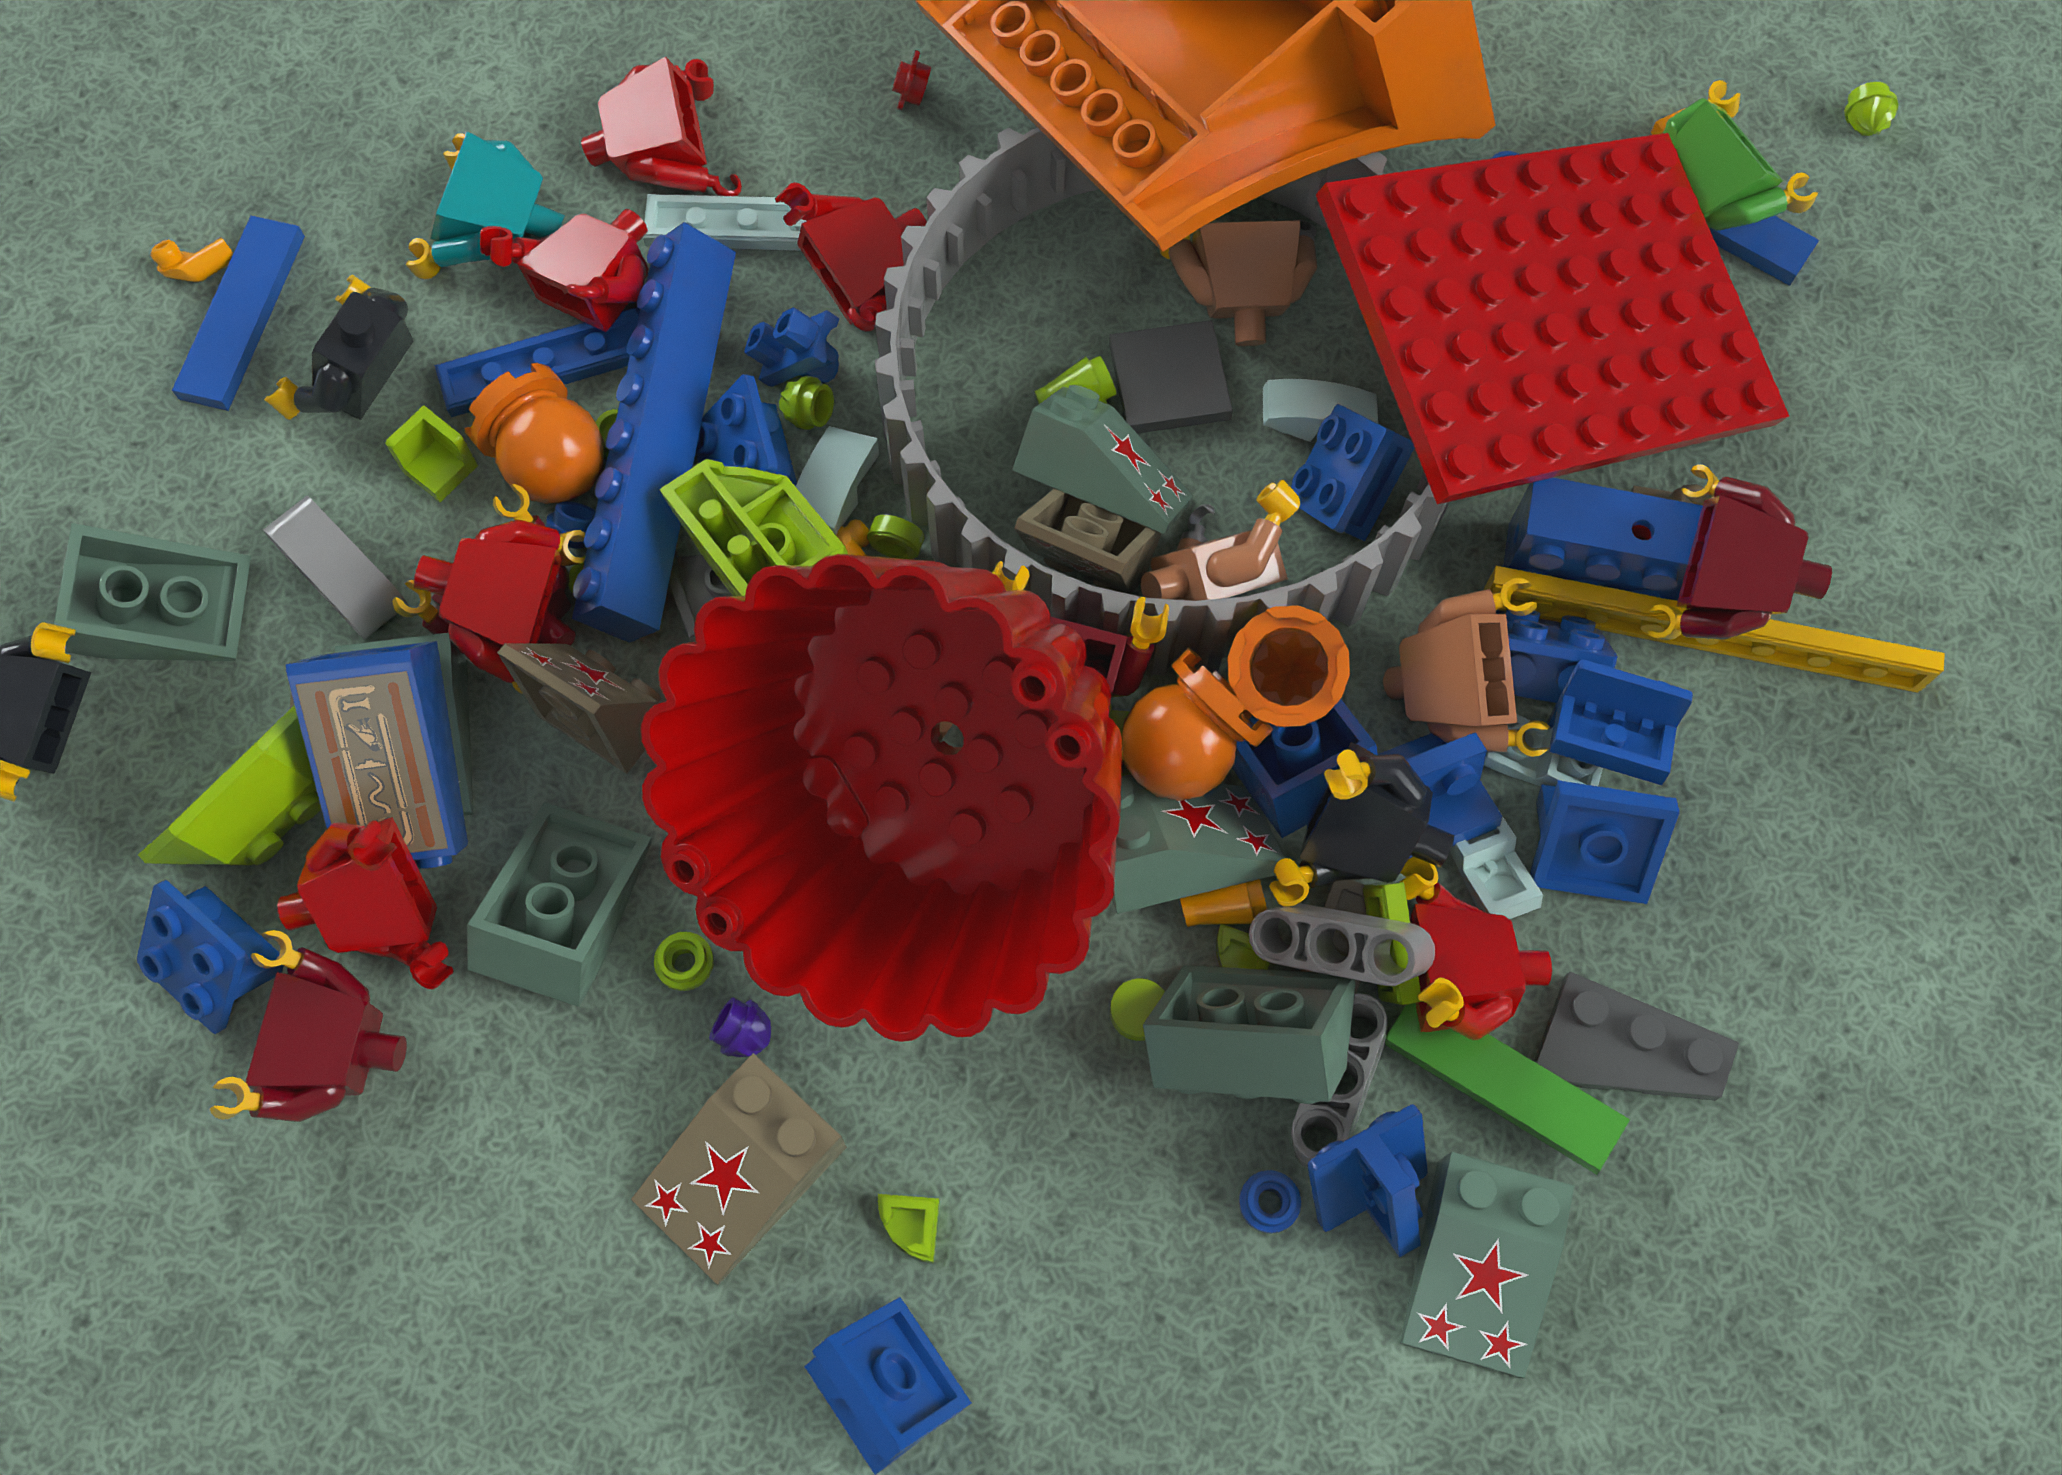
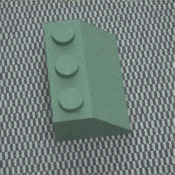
(1251, 1033)

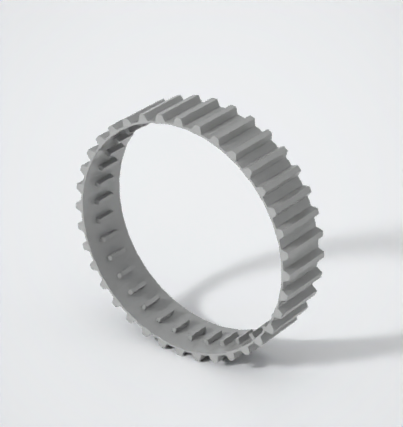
(990, 197)

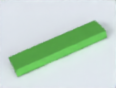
(1514, 1089)

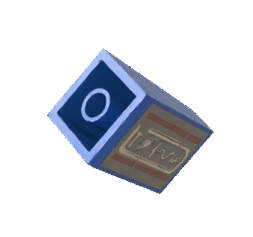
(383, 744)

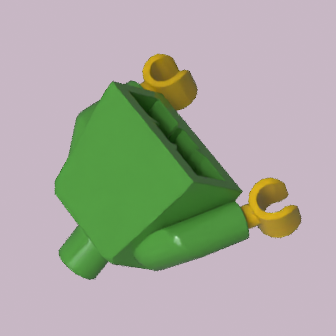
(1726, 169)

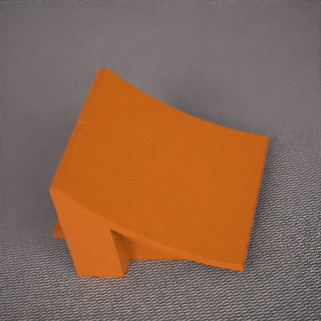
(1224, 99)

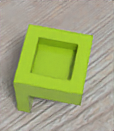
(431, 453)

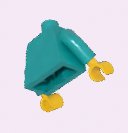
(486, 188)

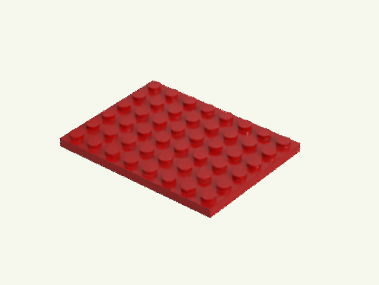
(1549, 312)

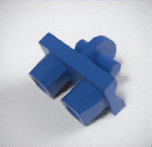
(794, 347)

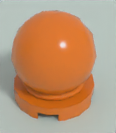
(538, 435)
(1288, 666)
(1186, 733)

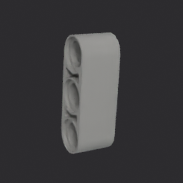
(334, 566)
(1367, 937)
(1344, 1110)

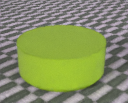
(895, 537)
(1132, 1006)

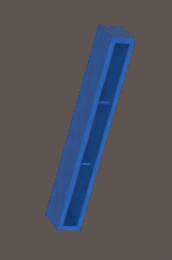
(654, 434)

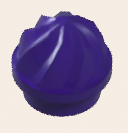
(741, 1029)

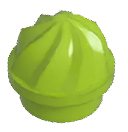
(1871, 108)
(807, 402)

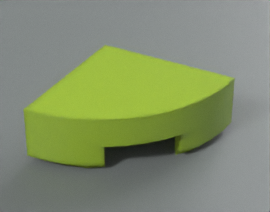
(1236, 950)
(911, 1223)

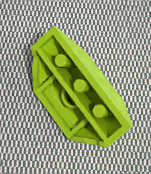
(748, 521)
(246, 807)

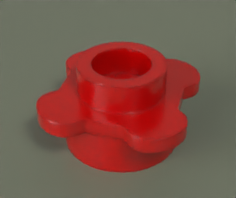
(911, 81)

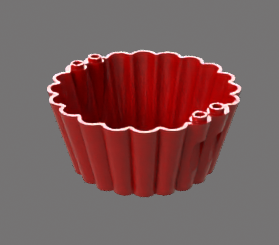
(840, 827)

